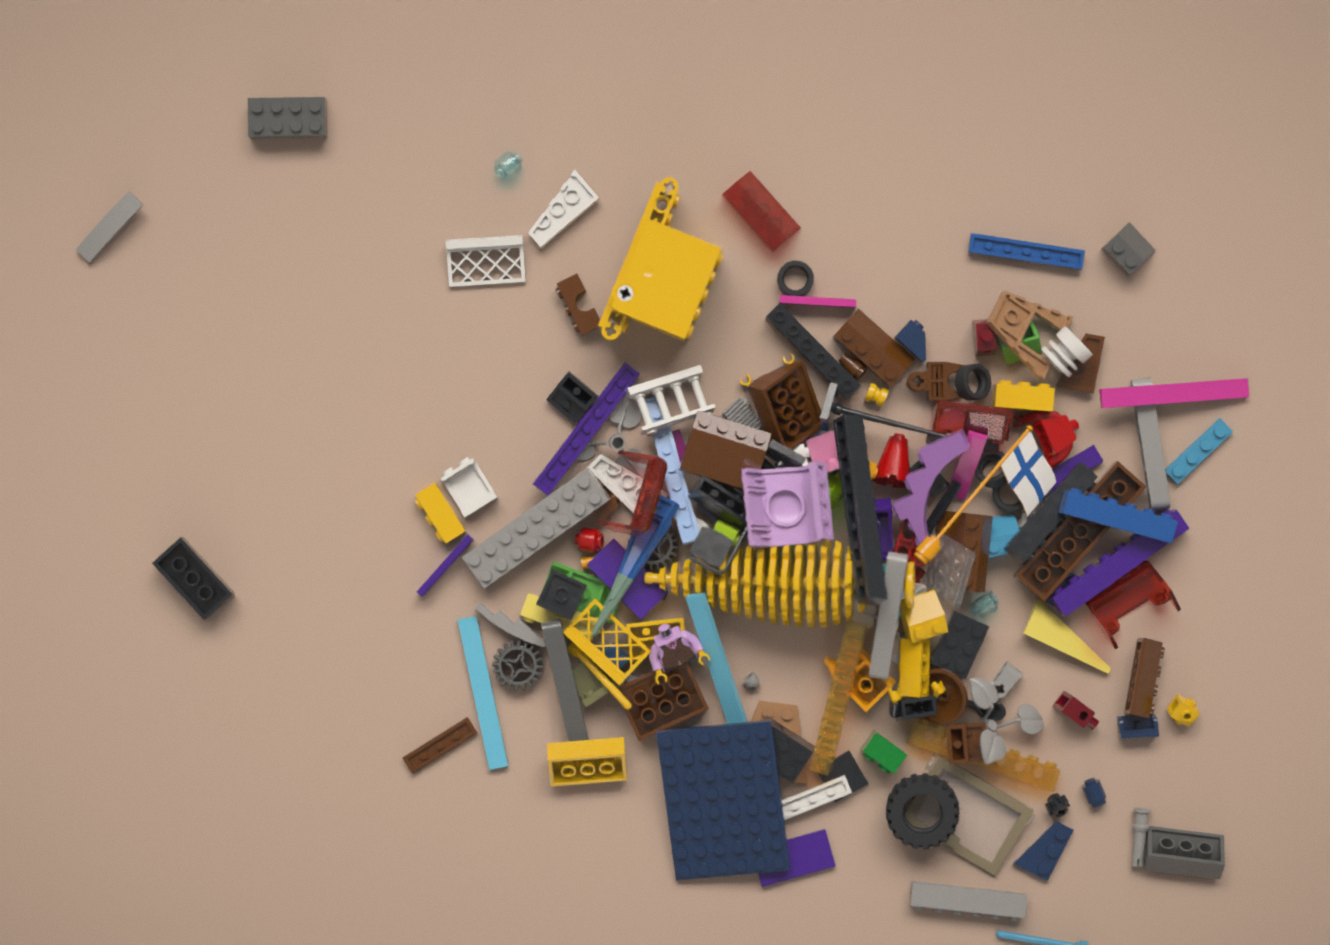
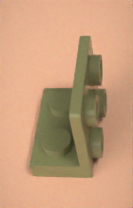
(588, 685)

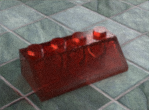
(761, 211)

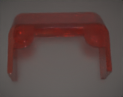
(954, 416)
(648, 495)
(1126, 594)

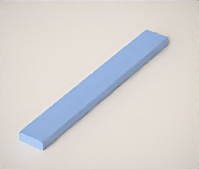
(674, 477)

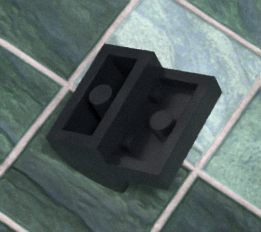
(572, 397)

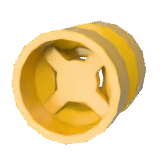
(875, 394)

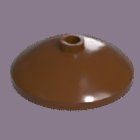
(954, 704)

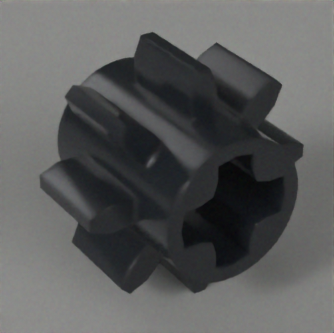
(1057, 805)

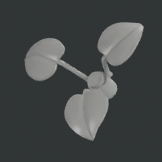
(626, 414)
(993, 746)

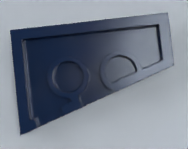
(1045, 851)

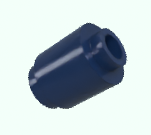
(1094, 792)

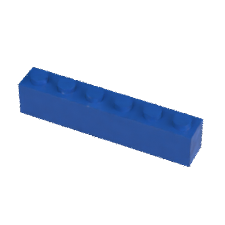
(1118, 516)

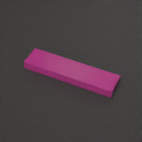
(817, 301)
(968, 462)

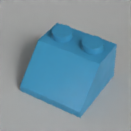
(1002, 531)

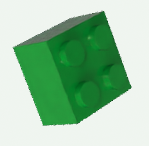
(883, 751)

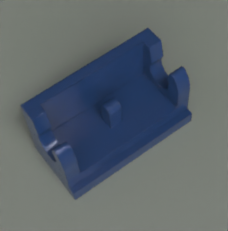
(1137, 727)

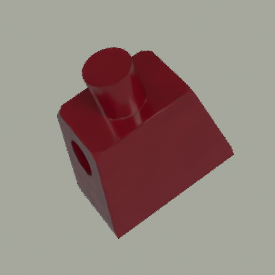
(983, 338)
(1076, 710)

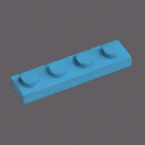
(1198, 451)

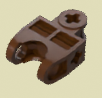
(935, 381)

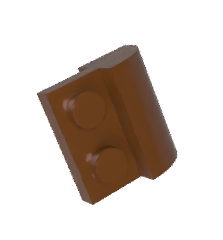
(965, 742)

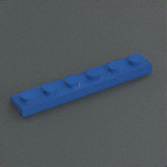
(1026, 251)

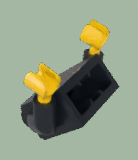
(915, 707)

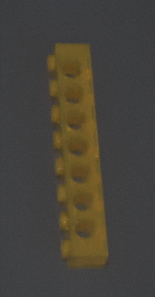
(838, 697)
(1046, 781)

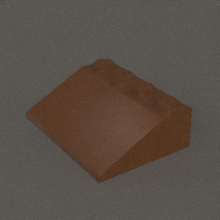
(786, 404)
(723, 449)
(975, 534)
(664, 703)

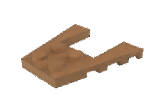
(1010, 321)
(785, 715)

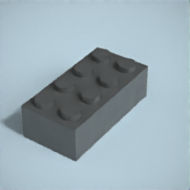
(287, 117)

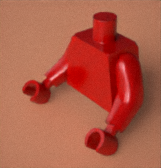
(1053, 433)

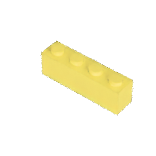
(536, 613)

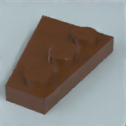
(1086, 375)

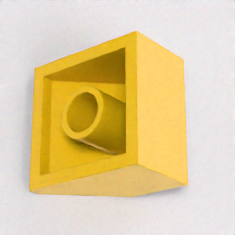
(924, 619)

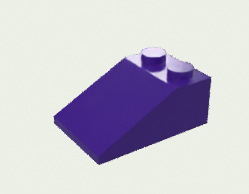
(884, 521)

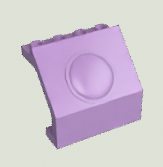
(787, 505)

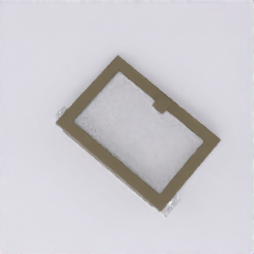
(987, 816)

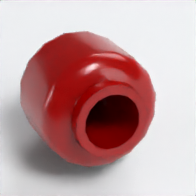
(589, 540)

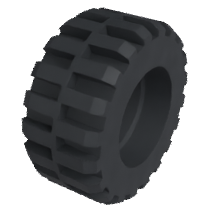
(917, 836)

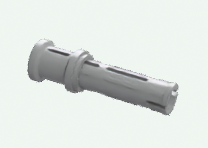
(1140, 827)

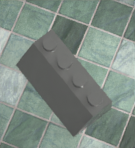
(1184, 852)

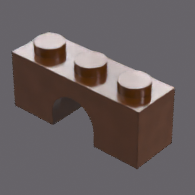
(569, 290)

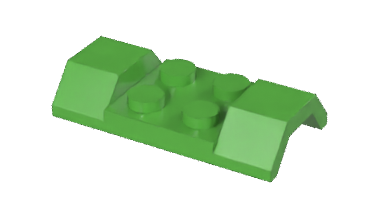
(595, 589)

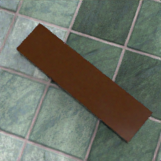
(440, 745)

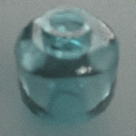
(508, 165)
(984, 603)

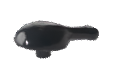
(996, 714)

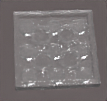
(949, 571)

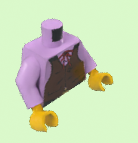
(674, 648)

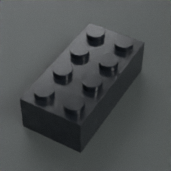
(193, 578)

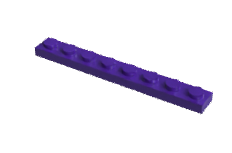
(586, 429)

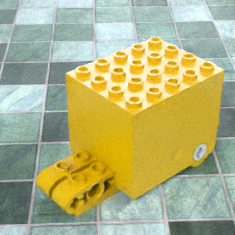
(662, 273)

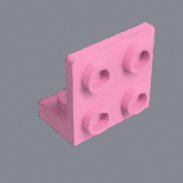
(824, 450)

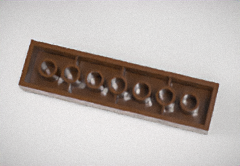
(1075, 536)

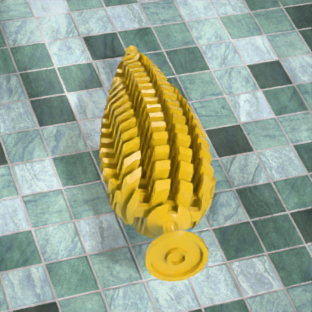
(777, 581)

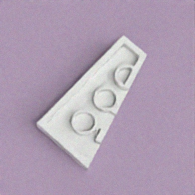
(566, 207)
(619, 480)

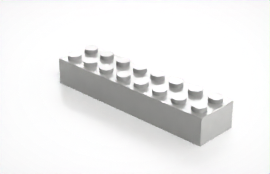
(536, 527)

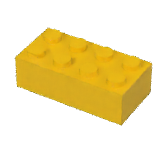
(587, 761)

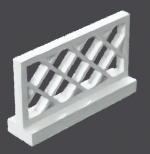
(480, 244)

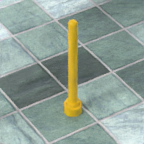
(576, 652)

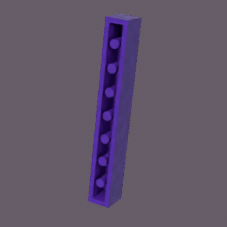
(1110, 568)

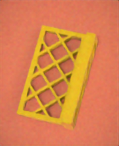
(595, 654)

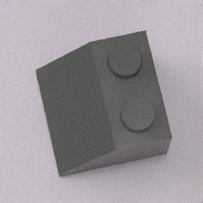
(1128, 249)

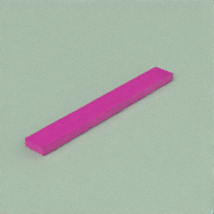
(1174, 393)

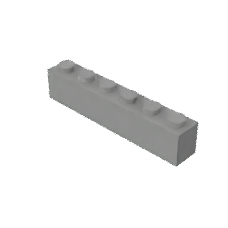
(968, 899)

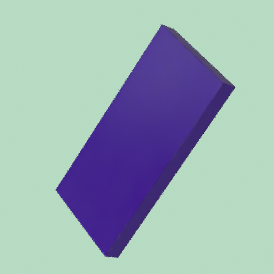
(639, 596)
(806, 854)

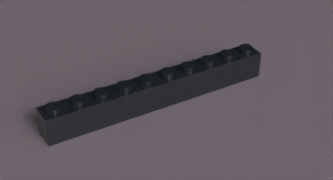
(860, 510)

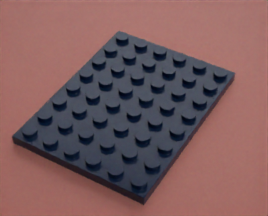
(723, 800)

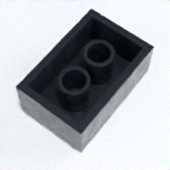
(959, 645)
(791, 751)

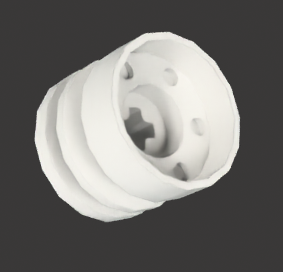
(1066, 351)

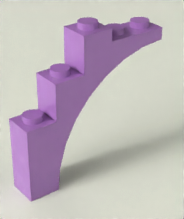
(935, 457)

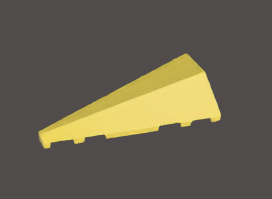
(1049, 629)

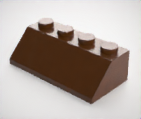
(874, 348)
(1143, 678)

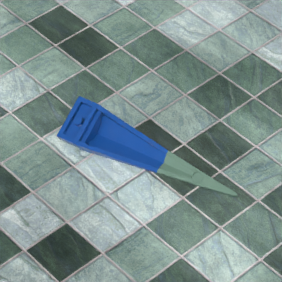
(636, 555)

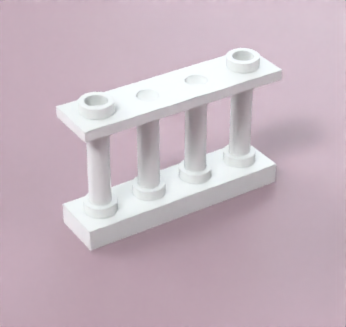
(656, 387)

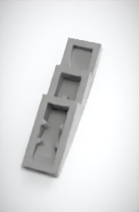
(109, 226)
(518, 629)

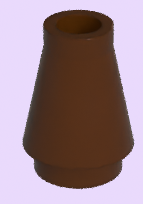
(853, 366)

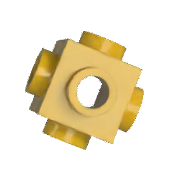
(1183, 710)

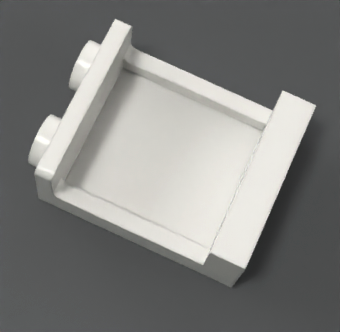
(468, 486)

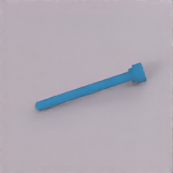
(1035, 940)

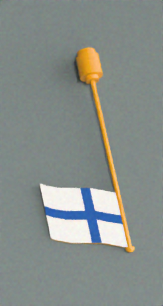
(1027, 476)

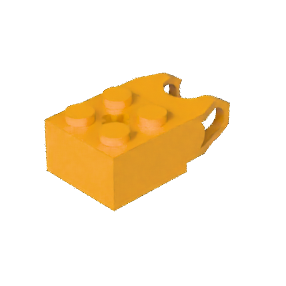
(864, 695)

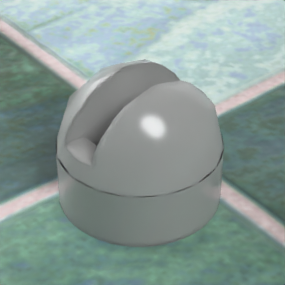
(751, 681)

